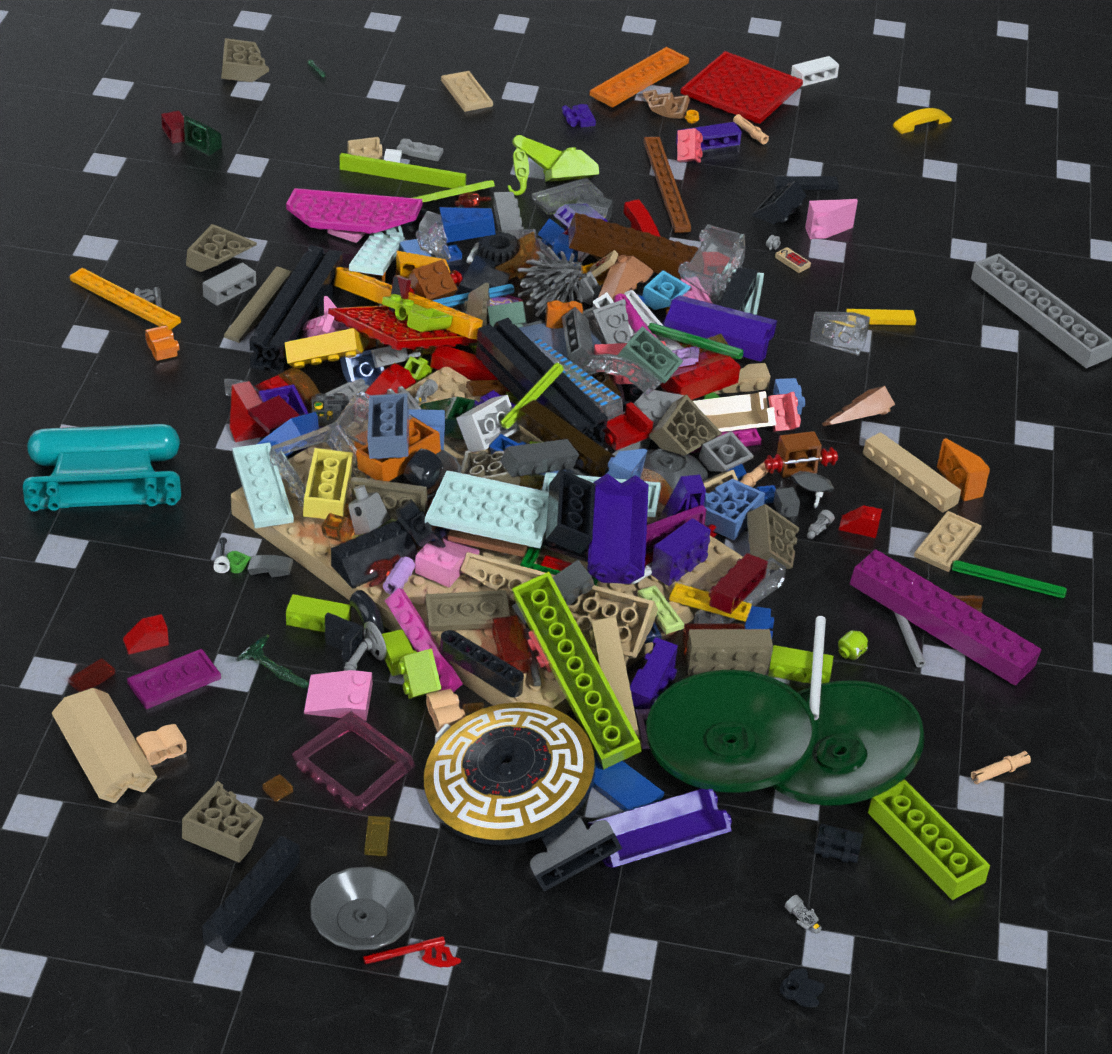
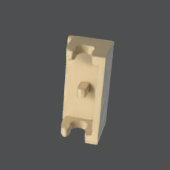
(366, 147)

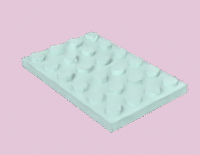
(490, 509)

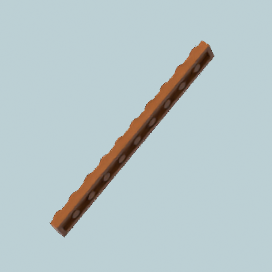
(667, 185)

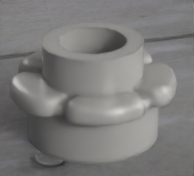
(773, 242)

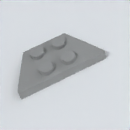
(656, 404)

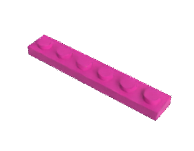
(421, 637)

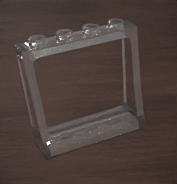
(332, 435)

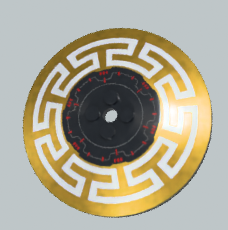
(517, 799)

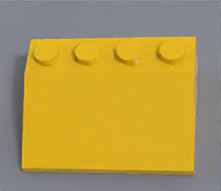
(325, 347)

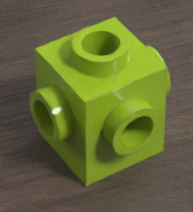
(418, 368)

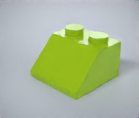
(419, 674)

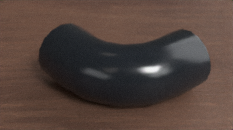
(366, 609)

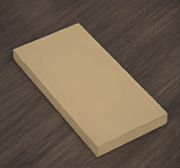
(466, 91)
(947, 541)

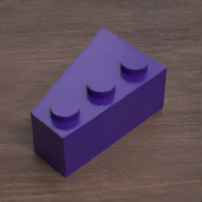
(686, 495)
(655, 675)

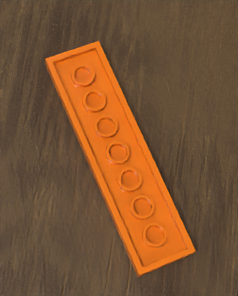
(639, 77)

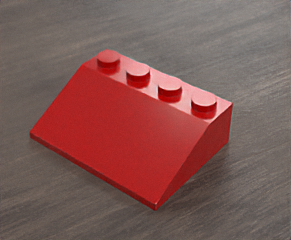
(706, 376)

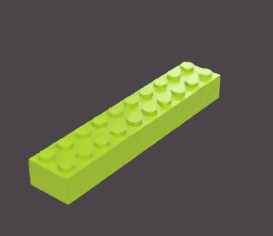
(577, 670)

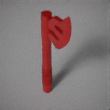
(427, 945)

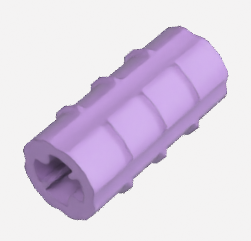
(399, 575)

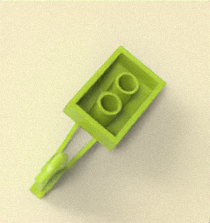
(558, 165)

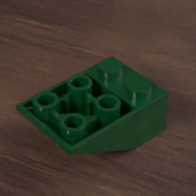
(453, 408)

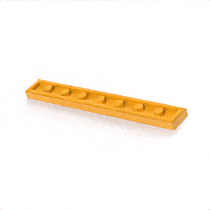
(124, 298)

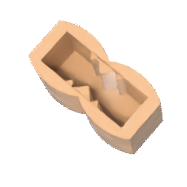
(444, 708)
(162, 744)

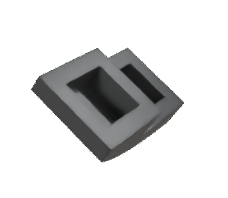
(273, 564)

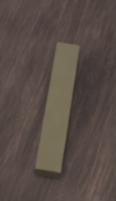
(258, 305)

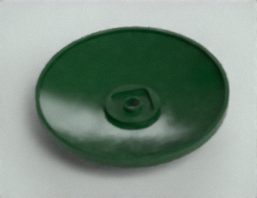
(761, 715)
(875, 730)

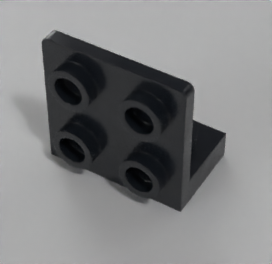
(342, 635)

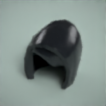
(424, 468)

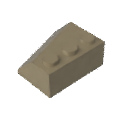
(216, 247)
(477, 305)
(683, 428)
(487, 467)
(771, 535)
(222, 824)

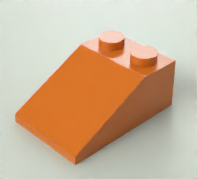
(963, 470)

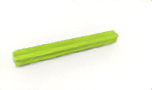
(532, 395)

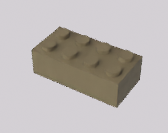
(728, 650)

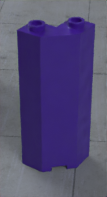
(708, 320)
(619, 530)
(666, 825)

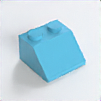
(662, 290)

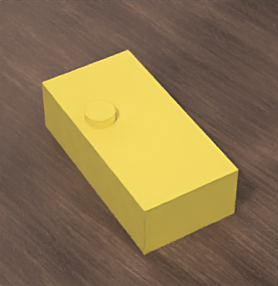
(327, 483)

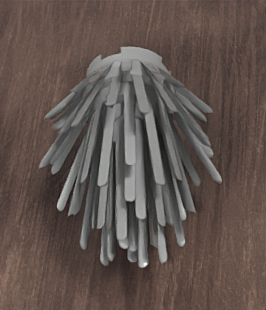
(556, 279)

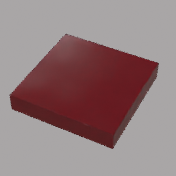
(272, 413)

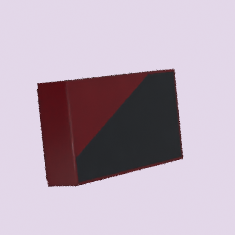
(400, 287)

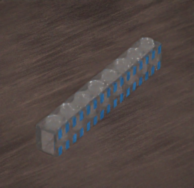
(600, 395)

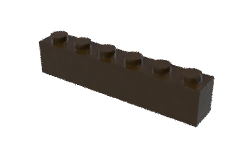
(550, 427)

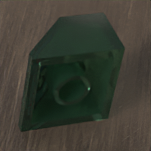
(201, 136)

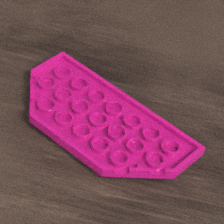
(352, 210)

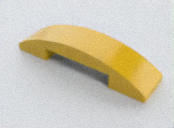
(908, 122)

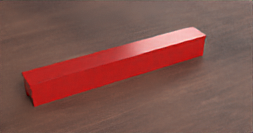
(462, 362)

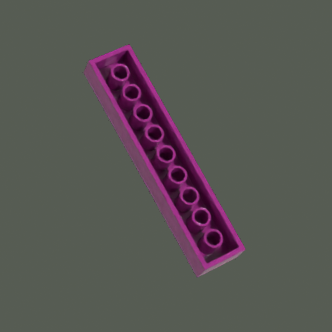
(945, 617)

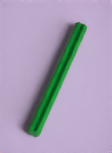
(696, 341)
(1009, 579)

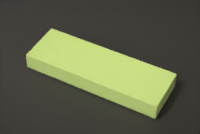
(665, 616)

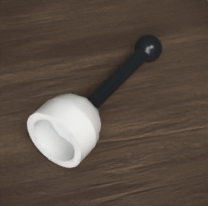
(222, 563)

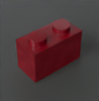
(173, 126)

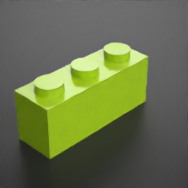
(311, 612)
(797, 665)

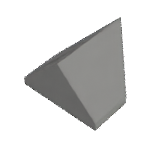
(590, 285)

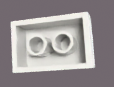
(482, 424)

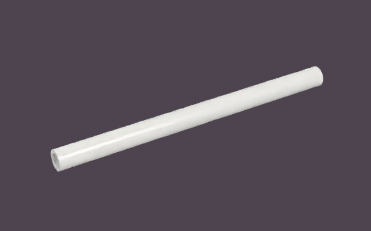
(817, 664)

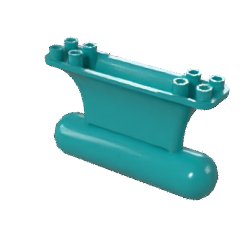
(102, 466)

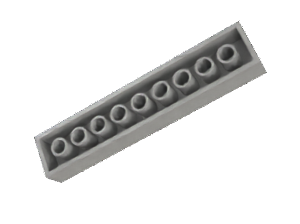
(1042, 310)

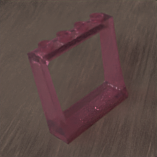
(354, 723)

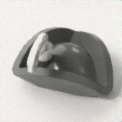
(814, 483)

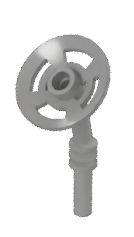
(372, 641)

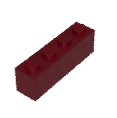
(738, 583)

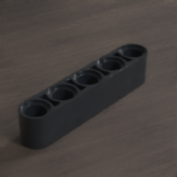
(482, 663)

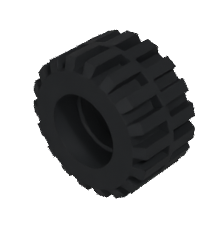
(499, 247)

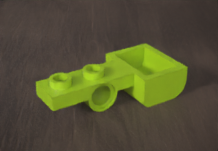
(418, 316)

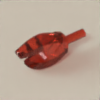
(470, 199)
(383, 568)

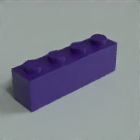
(718, 135)

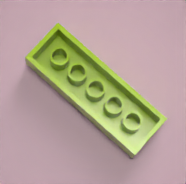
(929, 839)

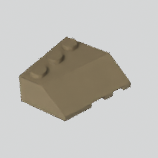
(242, 61)

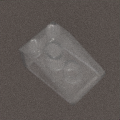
(840, 330)

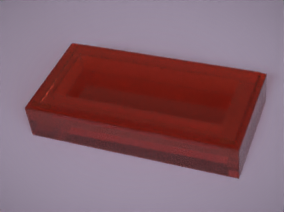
(92, 675)

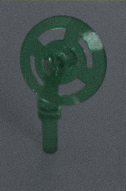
(256, 652)

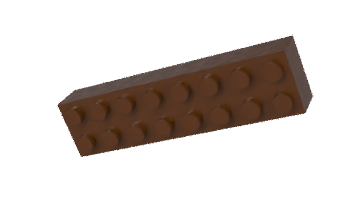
(602, 237)

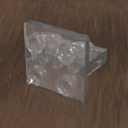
(434, 241)

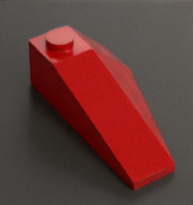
(391, 378)
(241, 423)

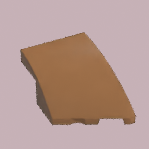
(667, 104)

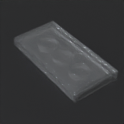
(553, 198)

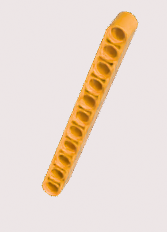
(375, 290)

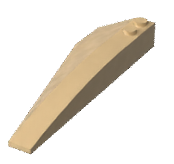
(633, 614)

